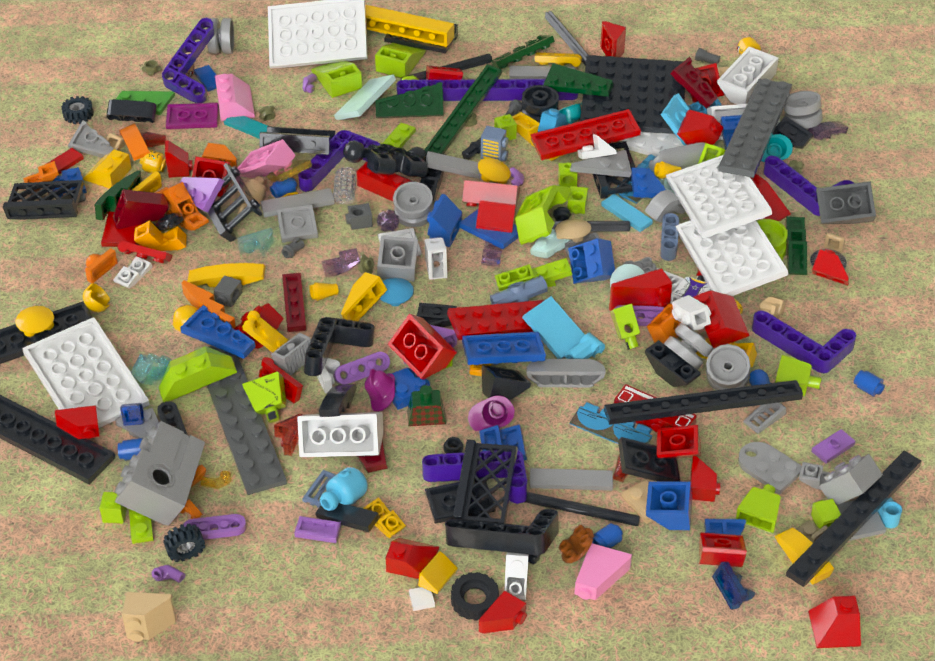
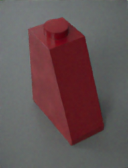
(139, 208)

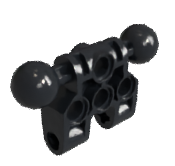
(388, 159)

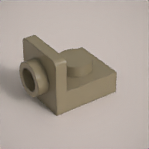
(811, 531)

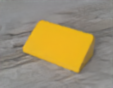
(437, 573)

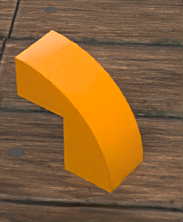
(151, 237)

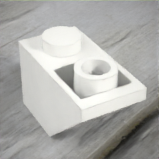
(516, 574)

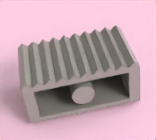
(292, 353)

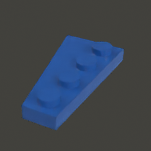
(213, 331)

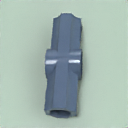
(520, 291)

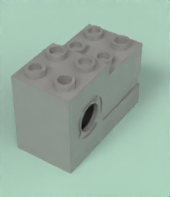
(160, 474)

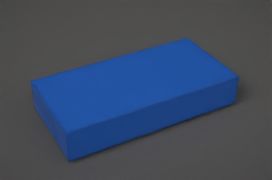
(206, 77)

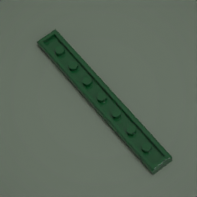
(464, 110)

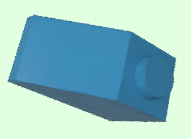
(551, 119)

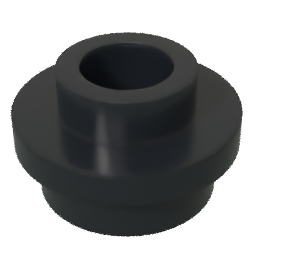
(561, 214)
(453, 442)

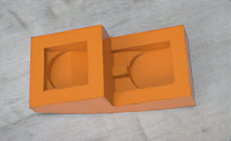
(46, 174)

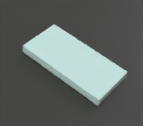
(365, 97)

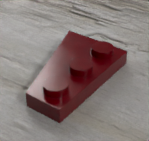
(693, 83)

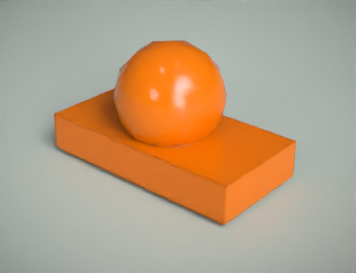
(98, 264)

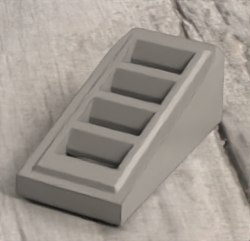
(780, 411)

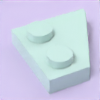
(547, 246)

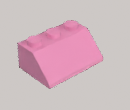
(233, 97)
(267, 160)

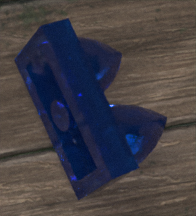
(730, 586)

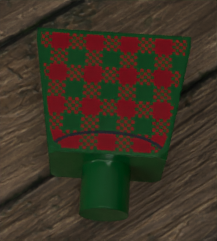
(426, 408)

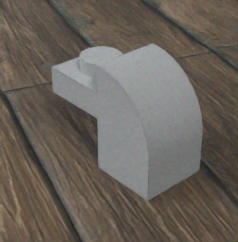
(664, 203)

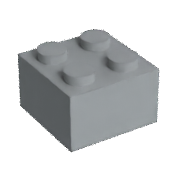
(397, 258)
(850, 479)

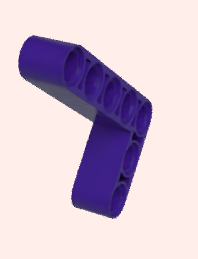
(187, 60)
(323, 163)
(794, 183)
(801, 347)
(448, 468)

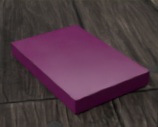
(192, 116)

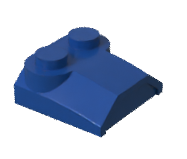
(405, 383)

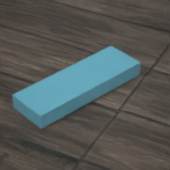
(627, 212)

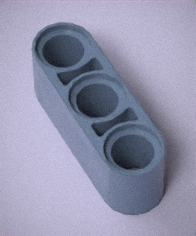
(669, 237)

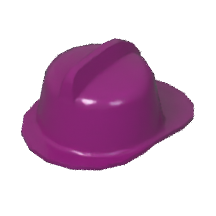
(380, 389)
(491, 412)

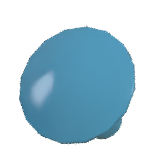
(397, 291)

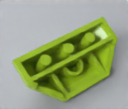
(194, 372)

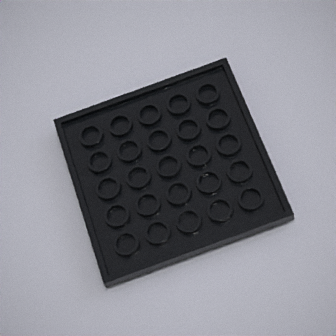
(638, 85)

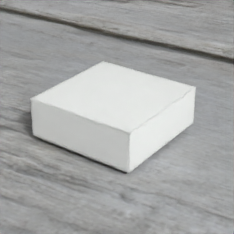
(421, 598)

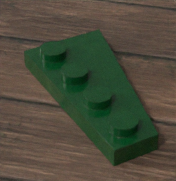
(542, 42)
(575, 81)
(416, 103)

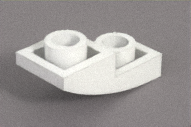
(130, 276)

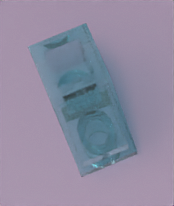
(150, 368)

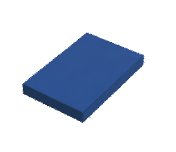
(497, 238)

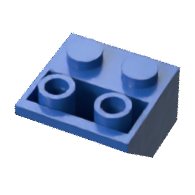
(444, 220)
(591, 261)

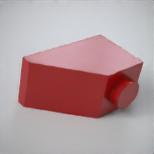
(177, 161)
(830, 267)
(78, 421)
(703, 481)
(503, 614)

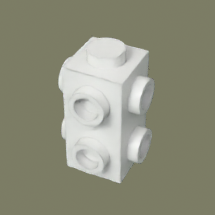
(691, 312)

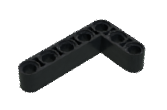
(333, 331)
(505, 537)

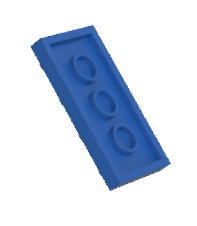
(503, 348)

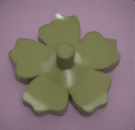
(797, 166)

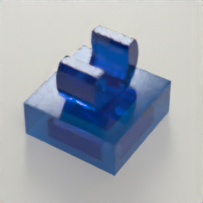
(132, 414)

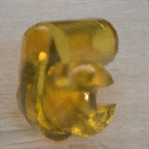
(217, 483)

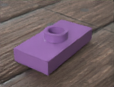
(833, 446)
(317, 529)

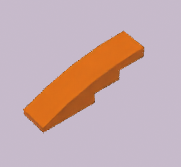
(200, 297)

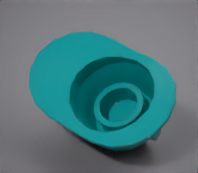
(572, 113)
(778, 146)

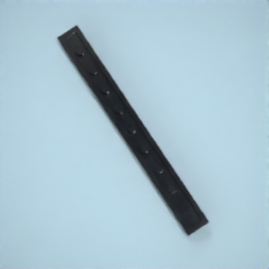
(703, 402)
(852, 519)

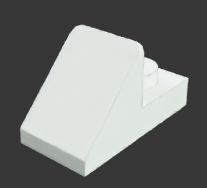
(600, 149)
(326, 378)

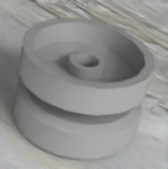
(223, 36)
(804, 108)
(413, 204)
(689, 345)
(730, 358)

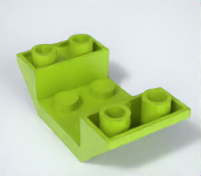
(532, 217)

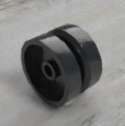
(539, 99)

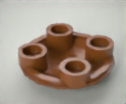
(576, 544)

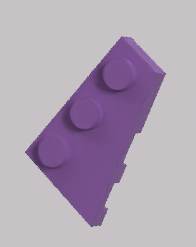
(203, 190)

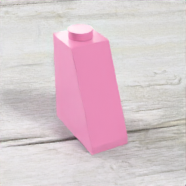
(600, 571)

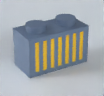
(494, 143)

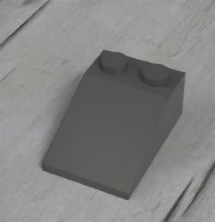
(846, 204)

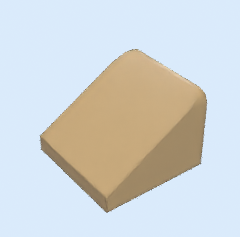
(115, 141)
(834, 242)

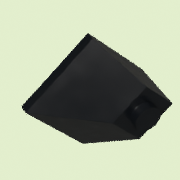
(502, 382)

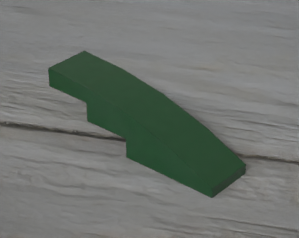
(110, 198)
(796, 245)

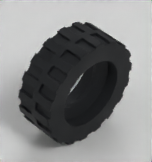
(468, 582)

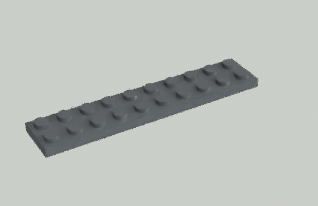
(755, 128)
(245, 432)

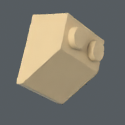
(147, 614)

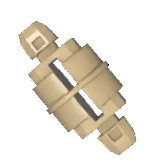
(256, 189)

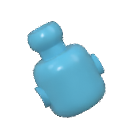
(344, 488)

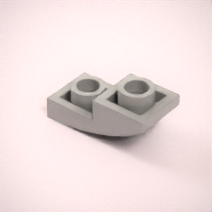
(812, 474)

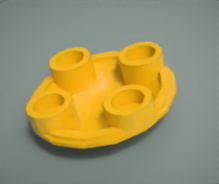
(494, 170)
(34, 320)

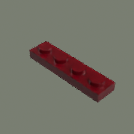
(294, 302)

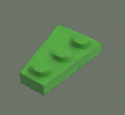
(160, 98)

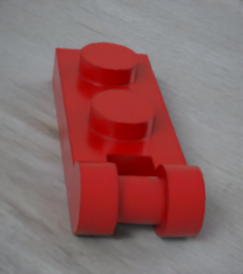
(143, 252)
(292, 387)

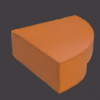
(200, 472)
(191, 509)

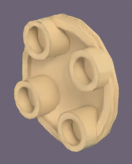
(573, 229)

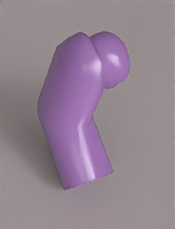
(307, 86)
(518, 177)
(167, 572)

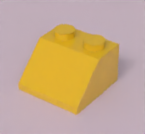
(109, 169)

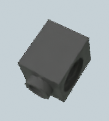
(359, 216)
(228, 291)

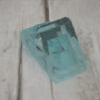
(259, 241)

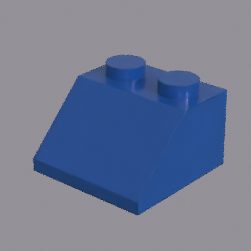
(670, 504)

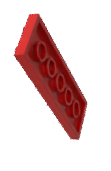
(576, 135)
(491, 318)

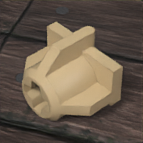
(773, 306)

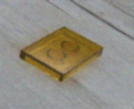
(296, 167)

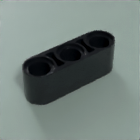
(131, 110)

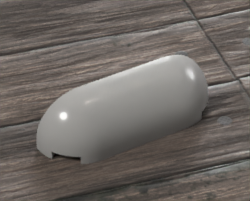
(679, 156)
(566, 373)

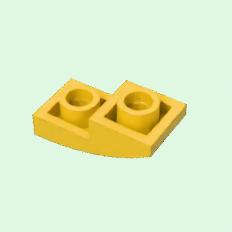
(389, 522)

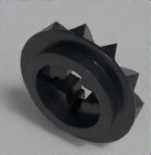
(169, 221)

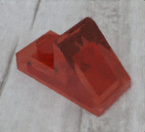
(288, 432)

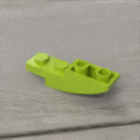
(550, 272)

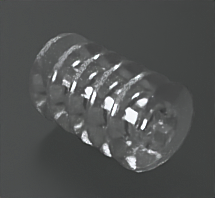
(344, 186)

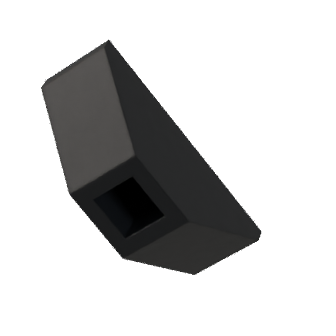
(670, 365)

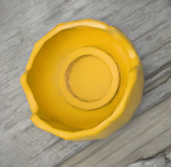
(95, 298)
(182, 314)

